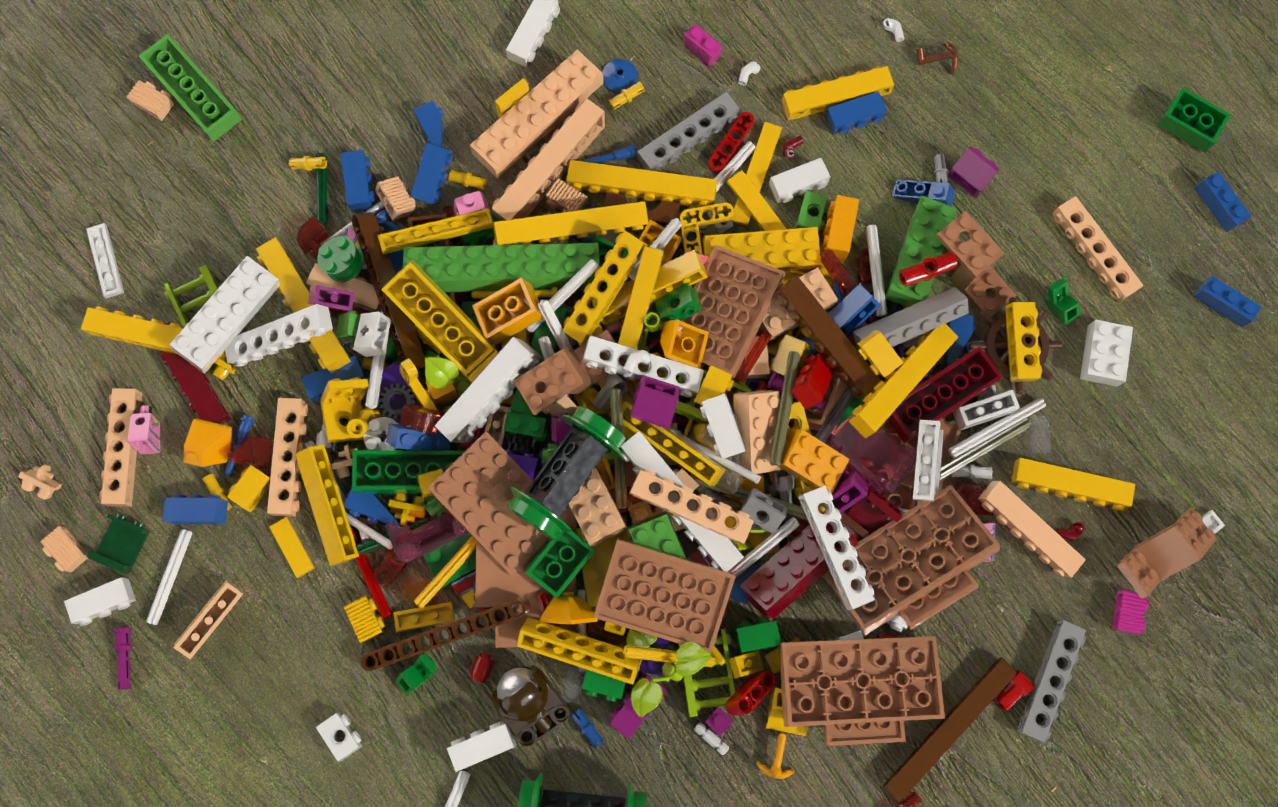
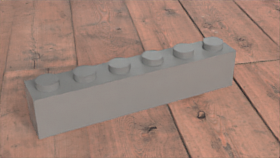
(918, 318)

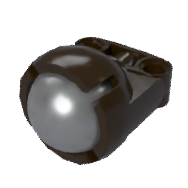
(529, 704)

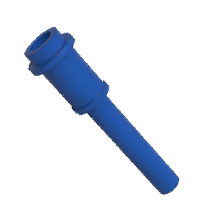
(618, 154)
(242, 434)

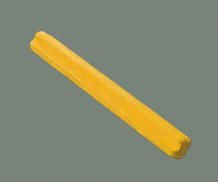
(443, 576)
(655, 654)

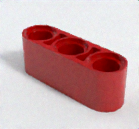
(751, 693)

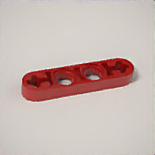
(732, 143)

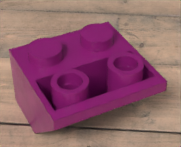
(973, 171)
(655, 401)

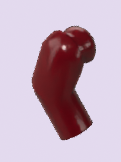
(789, 146)
(1072, 533)

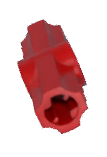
(919, 272)

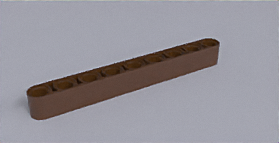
(381, 272)
(435, 635)
(949, 729)

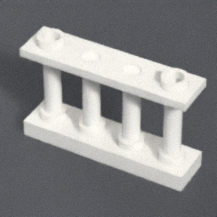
(928, 461)

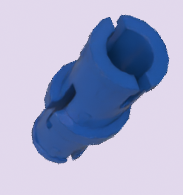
(587, 728)

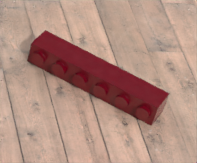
(197, 388)

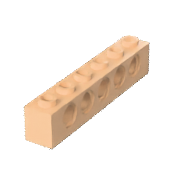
(1107, 252)
(285, 409)
(127, 456)
(737, 533)

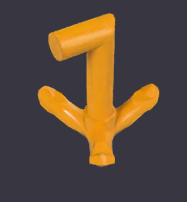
(776, 771)

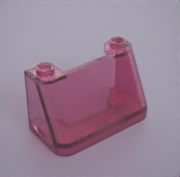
(875, 458)
(424, 539)

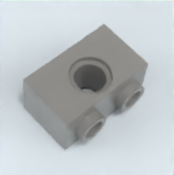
(758, 502)

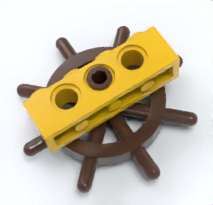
(1021, 343)

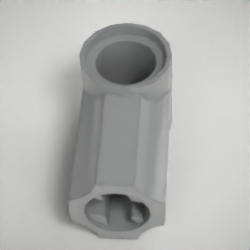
(603, 399)

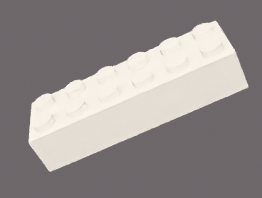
(225, 314)
(487, 391)

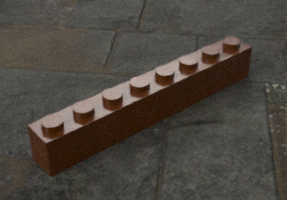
(827, 338)

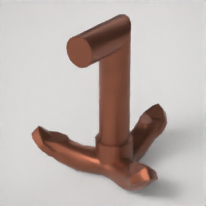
(950, 54)

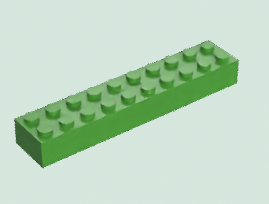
(500, 265)

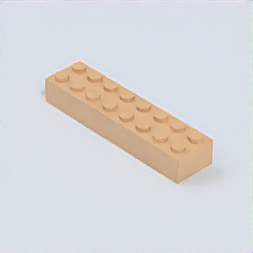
(537, 113)
(550, 163)

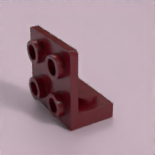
(874, 511)

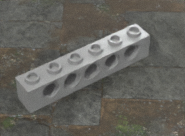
(723, 104)
(1049, 668)

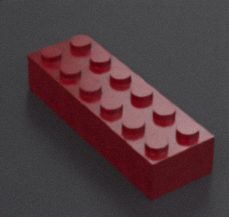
(944, 393)
(789, 573)

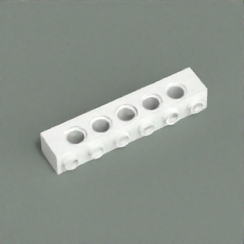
(279, 335)
(595, 346)
(834, 559)

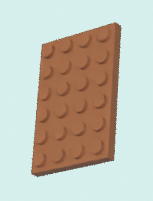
(733, 305)
(478, 496)
(664, 595)

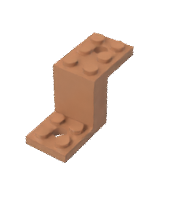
(976, 260)
(562, 375)
(1167, 552)

